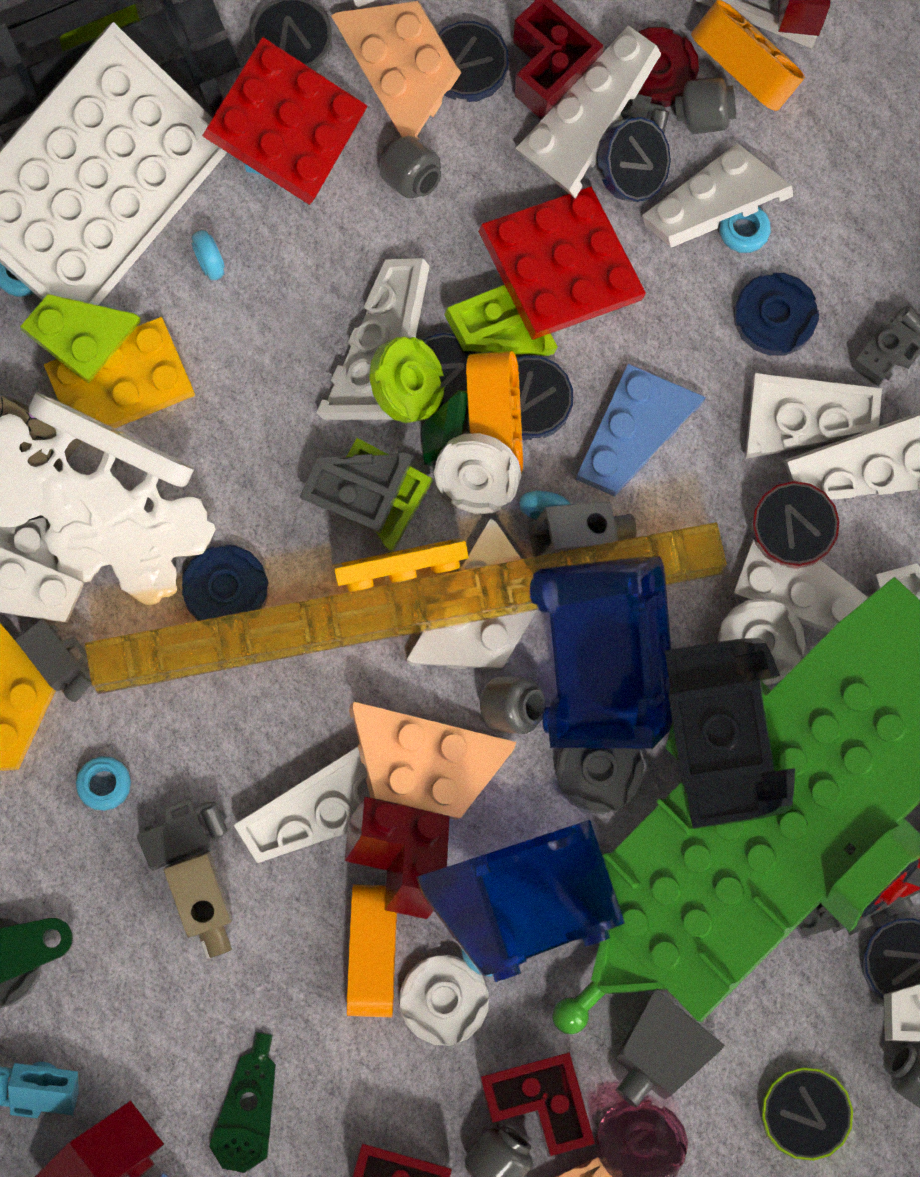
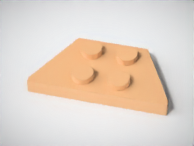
(401, 60)
(424, 760)

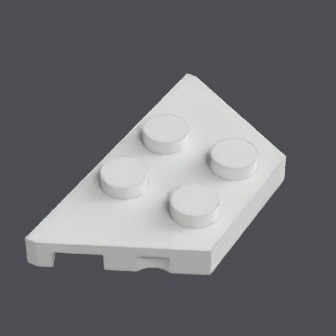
(481, 643)

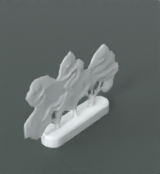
(92, 514)

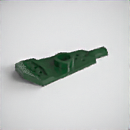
(243, 1124)

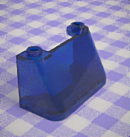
(607, 653)
(525, 899)

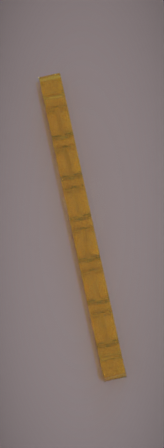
(374, 612)

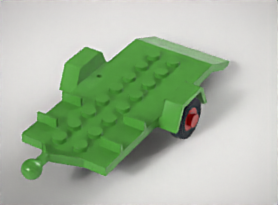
(724, 896)

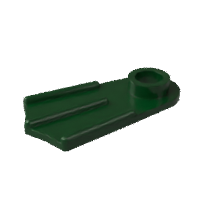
(25, 946)

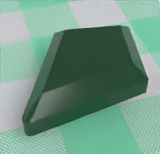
(443, 426)

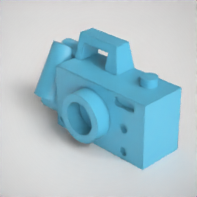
(38, 1089)

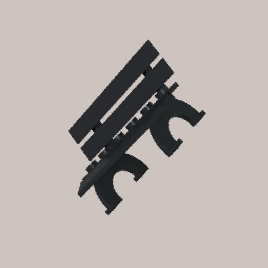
(156, 34)

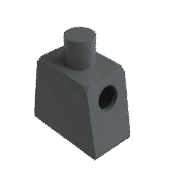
(579, 527)
(663, 1050)

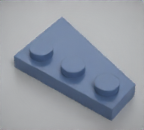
(635, 426)

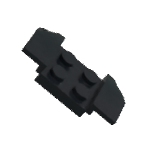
(725, 732)

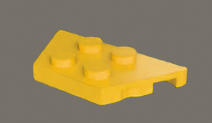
(22, 702)

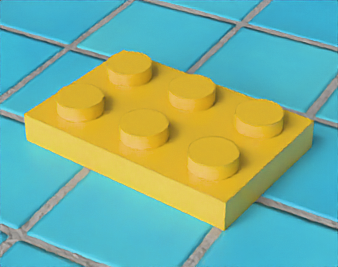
(132, 384)
(401, 564)

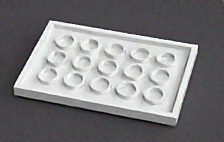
(99, 171)

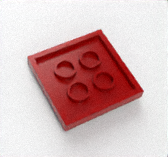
(285, 121)
(561, 262)

